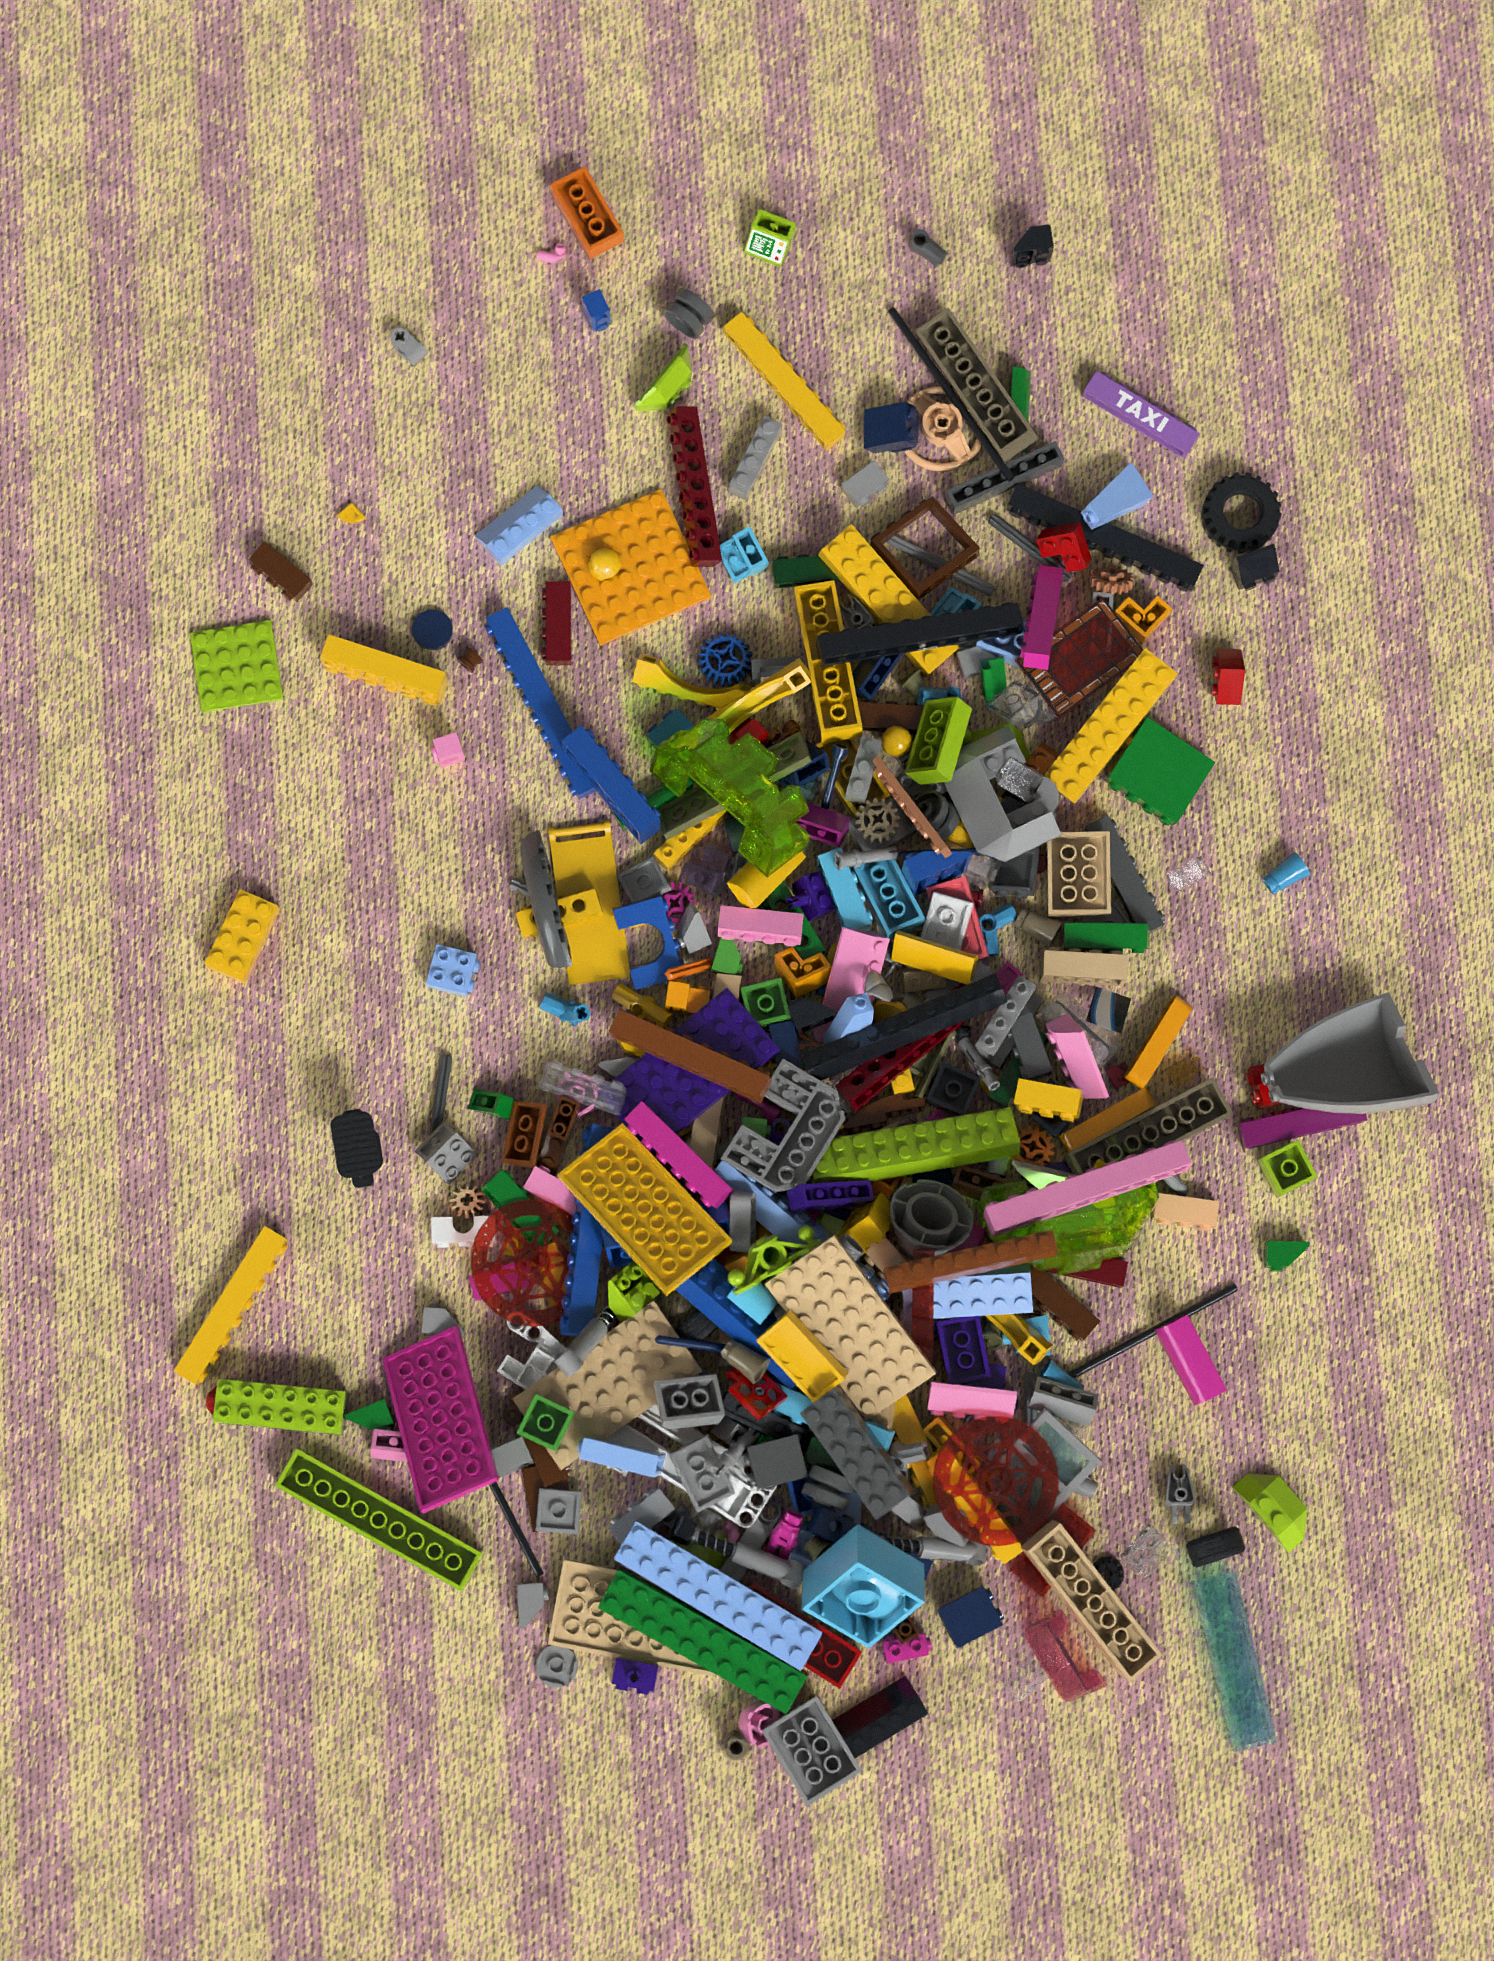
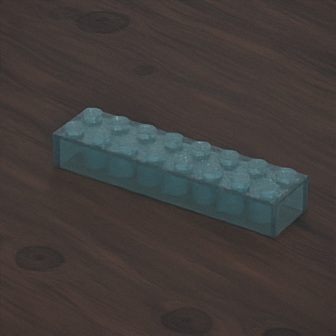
(1233, 1661)

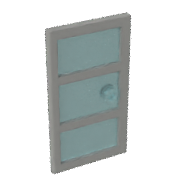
(1072, 1458)

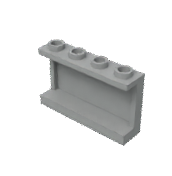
(994, 1043)

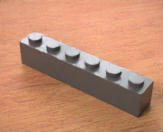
(994, 483)
(1126, 880)

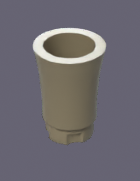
(1038, 926)
(745, 1360)
(726, 1746)

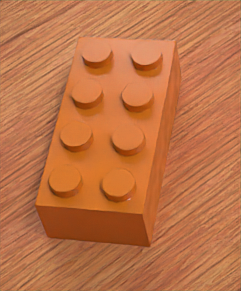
(587, 212)

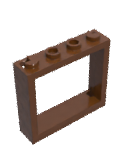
(943, 573)

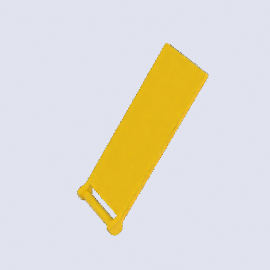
(596, 943)

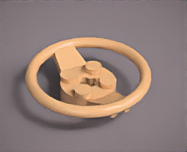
(948, 436)

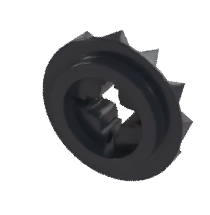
(1112, 1565)

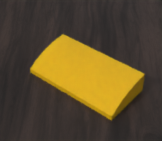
(802, 1356)

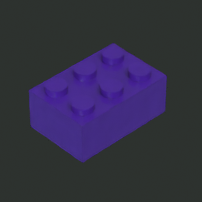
(962, 1350)

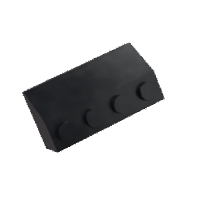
(880, 1717)

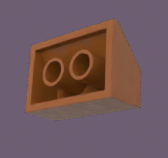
(524, 1134)

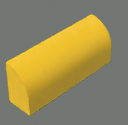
(754, 887)
(934, 957)

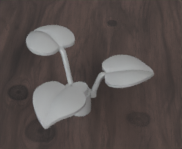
(876, 985)

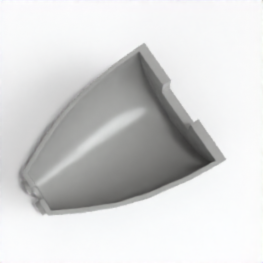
(1351, 1064)

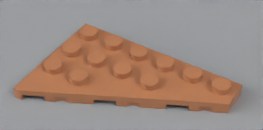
(909, 807)

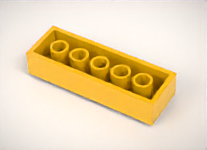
(384, 669)

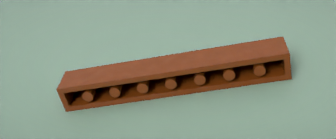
(690, 1056)
(970, 1261)

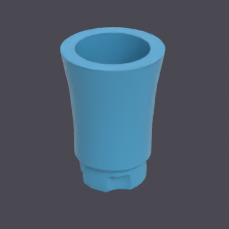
(1286, 874)
(1053, 1372)

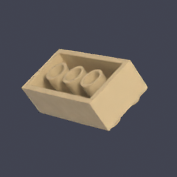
(1083, 967)

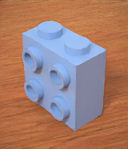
(453, 970)

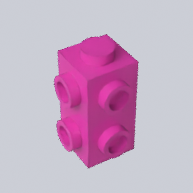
(895, 1651)

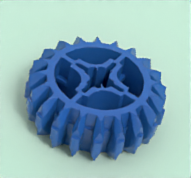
(732, 662)

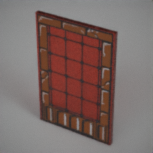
(1084, 658)

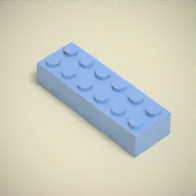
(981, 1294)

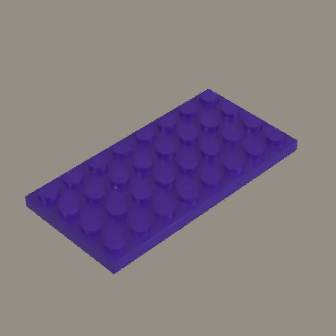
(681, 1095)

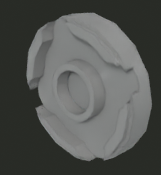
(556, 1666)

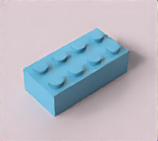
(844, 893)
(889, 897)

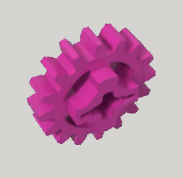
(682, 894)

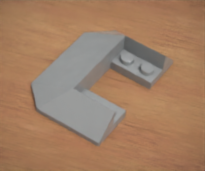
(980, 810)
(804, 1143)

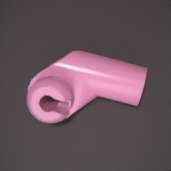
(553, 256)
(732, 1531)

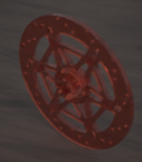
(523, 1267)
(985, 1479)

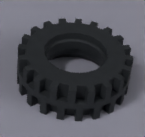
(1231, 537)

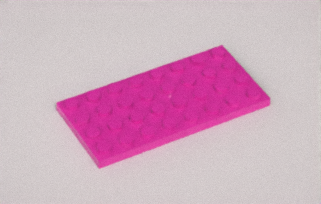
(440, 1419)

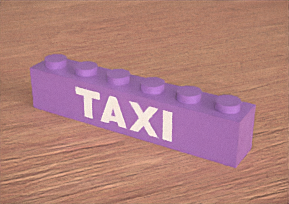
(1140, 414)

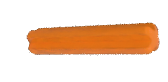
(689, 968)

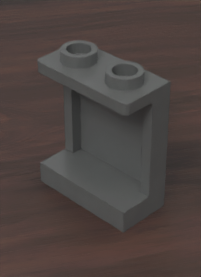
(768, 667)
(1017, 875)
(775, 1462)

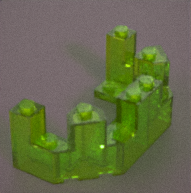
(740, 783)
(1082, 1236)

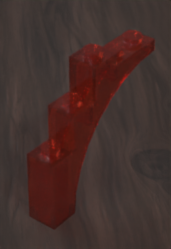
(923, 1311)

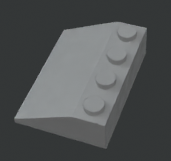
(811, 1750)

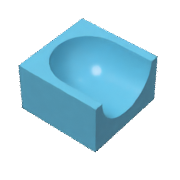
(863, 1586)

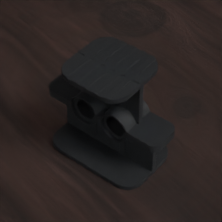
(356, 1147)

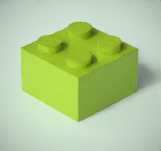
(1287, 1168)

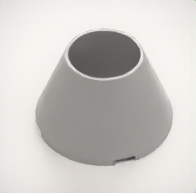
(929, 1217)

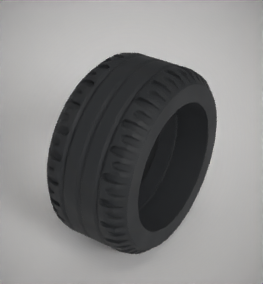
(695, 1327)
(1215, 1546)

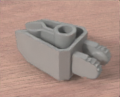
(860, 617)
(1179, 1494)

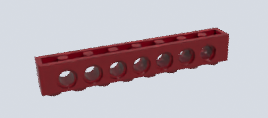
(691, 438)
(887, 1068)

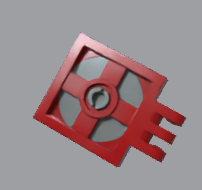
(757, 1397)

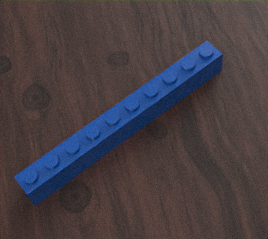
(536, 695)
(584, 1256)

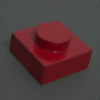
(1116, 1075)

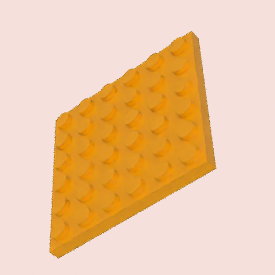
(653, 571)

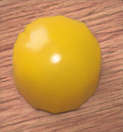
(604, 563)
(896, 741)

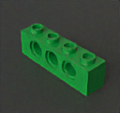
(814, 944)

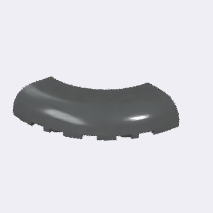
(544, 901)

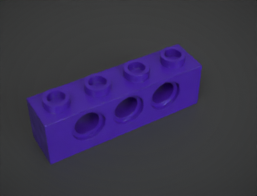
(830, 1195)

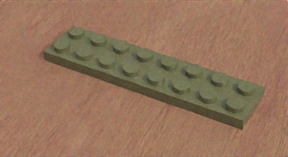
(699, 805)

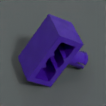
(811, 897)
(634, 1675)

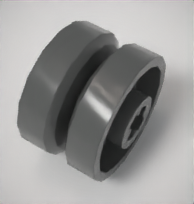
(688, 313)
(938, 811)
(828, 1488)

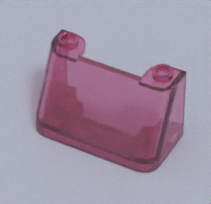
(1055, 1660)

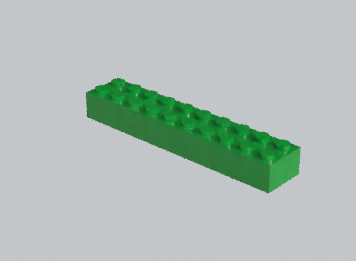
(702, 1639)

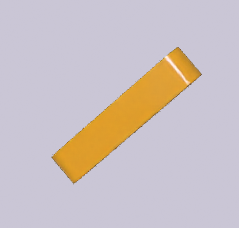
(1158, 1042)
(1108, 1119)

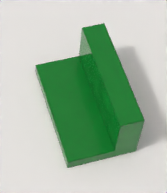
(992, 676)

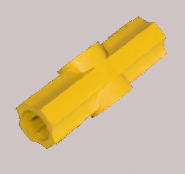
(642, 1005)

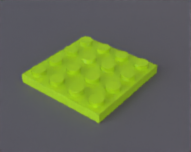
(236, 666)

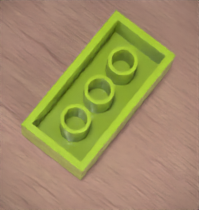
(938, 740)

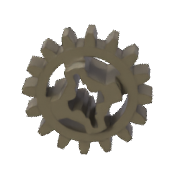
(884, 826)

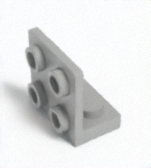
(446, 1152)

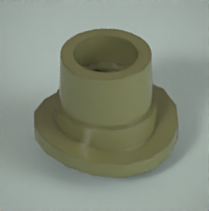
(912, 682)
(991, 1336)
(816, 1547)

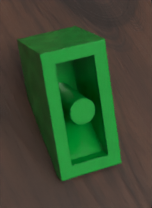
(491, 1103)
(1282, 1253)
(373, 1416)

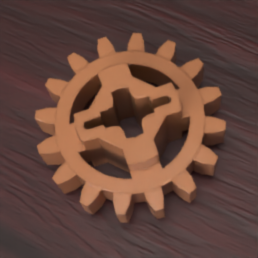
(1111, 580)

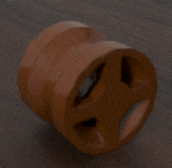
(470, 660)

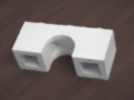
(444, 1233)

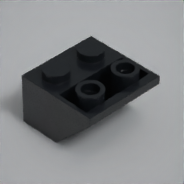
(1034, 247)

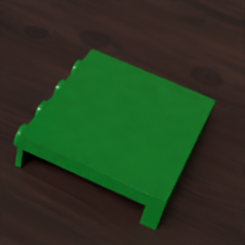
(1159, 772)

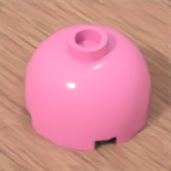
(756, 1718)

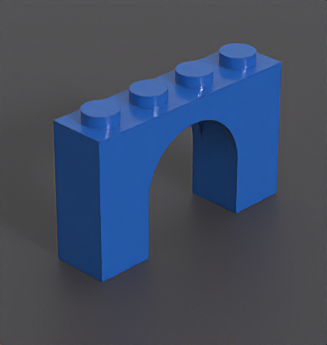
(650, 912)

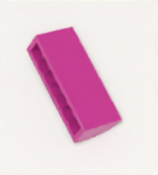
(1190, 1360)

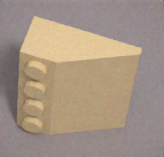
(1079, 874)

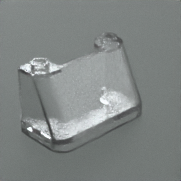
(1105, 1042)

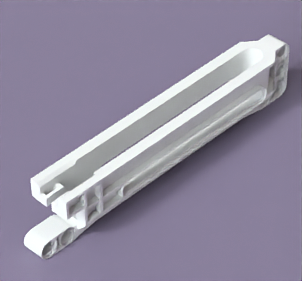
(542, 1363)

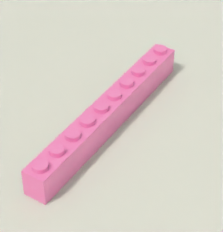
(1086, 1188)

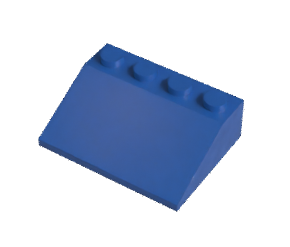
(929, 869)

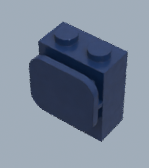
(891, 428)
(811, 771)
(970, 1616)

